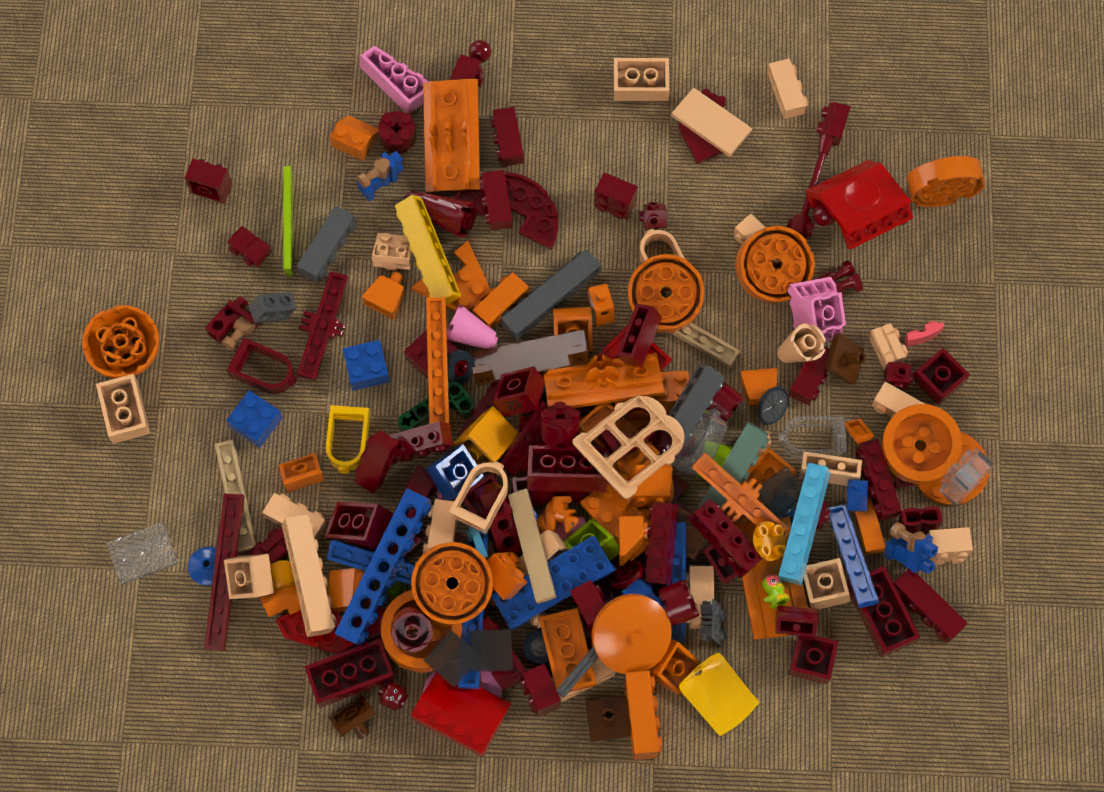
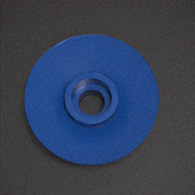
(197, 571)

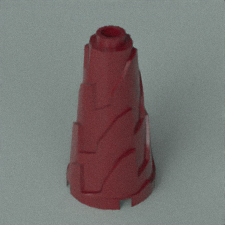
(448, 212)

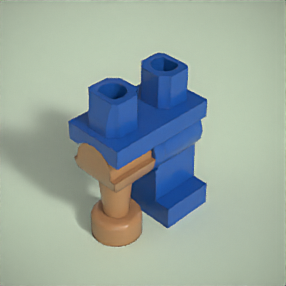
(381, 175)
(911, 549)

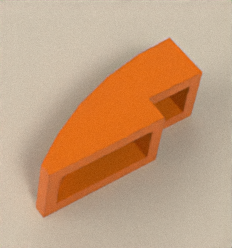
(869, 530)
(280, 600)

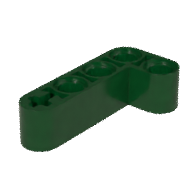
(453, 401)

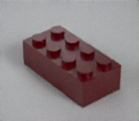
(563, 470)
(888, 620)
(349, 673)

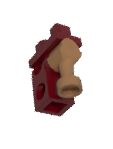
(231, 317)

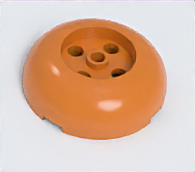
(101, 335)

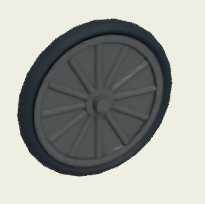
(772, 405)

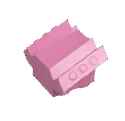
(818, 305)

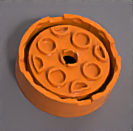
(945, 181)
(755, 263)
(681, 278)
(923, 424)
(431, 587)
(412, 660)

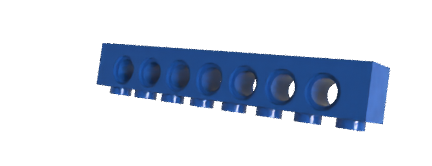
(373, 573)

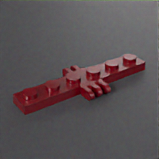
(322, 326)

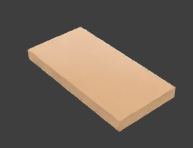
(711, 122)

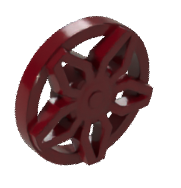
(626, 575)

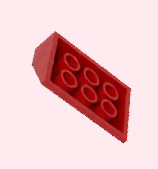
(461, 715)

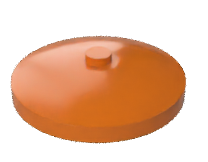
(631, 633)

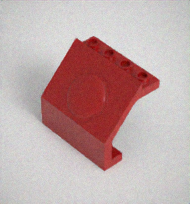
(863, 202)

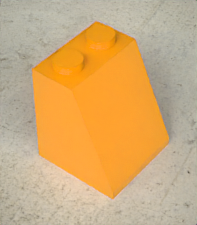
(487, 437)

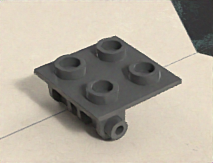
(718, 616)

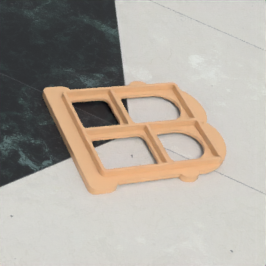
(658, 421)

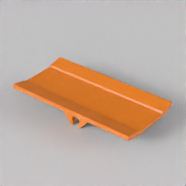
(451, 135)
(603, 382)
(760, 614)

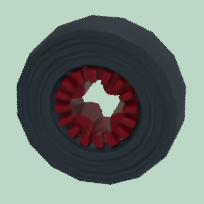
(465, 368)

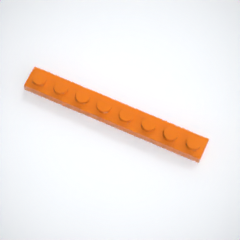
(437, 360)

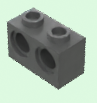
(272, 307)

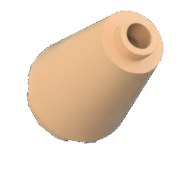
(802, 345)

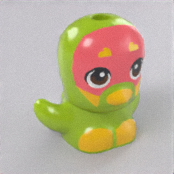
(774, 588)

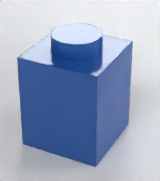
(857, 495)

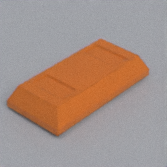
(859, 431)

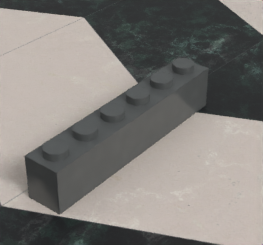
(551, 294)

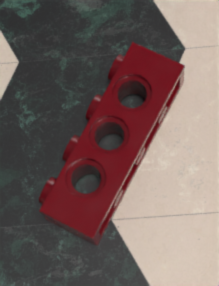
(486, 498)

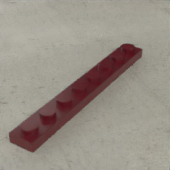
(226, 548)

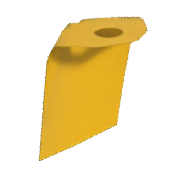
(718, 694)

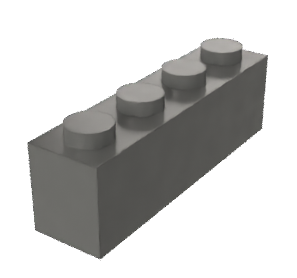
(326, 244)
(696, 398)

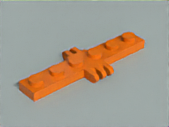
(740, 497)

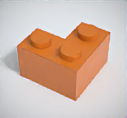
(507, 574)

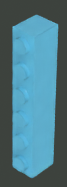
(804, 524)

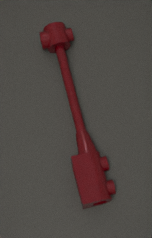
(830, 133)

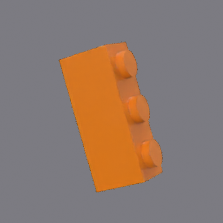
(500, 300)

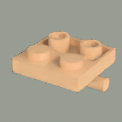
(392, 252)

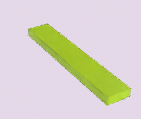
(288, 220)

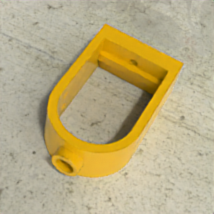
(347, 413)

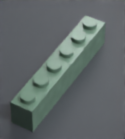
(740, 458)

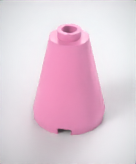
(470, 330)

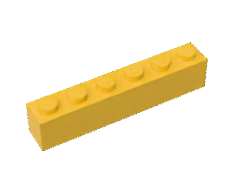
(427, 249)

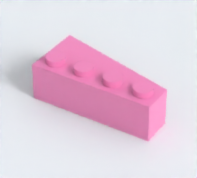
(394, 79)

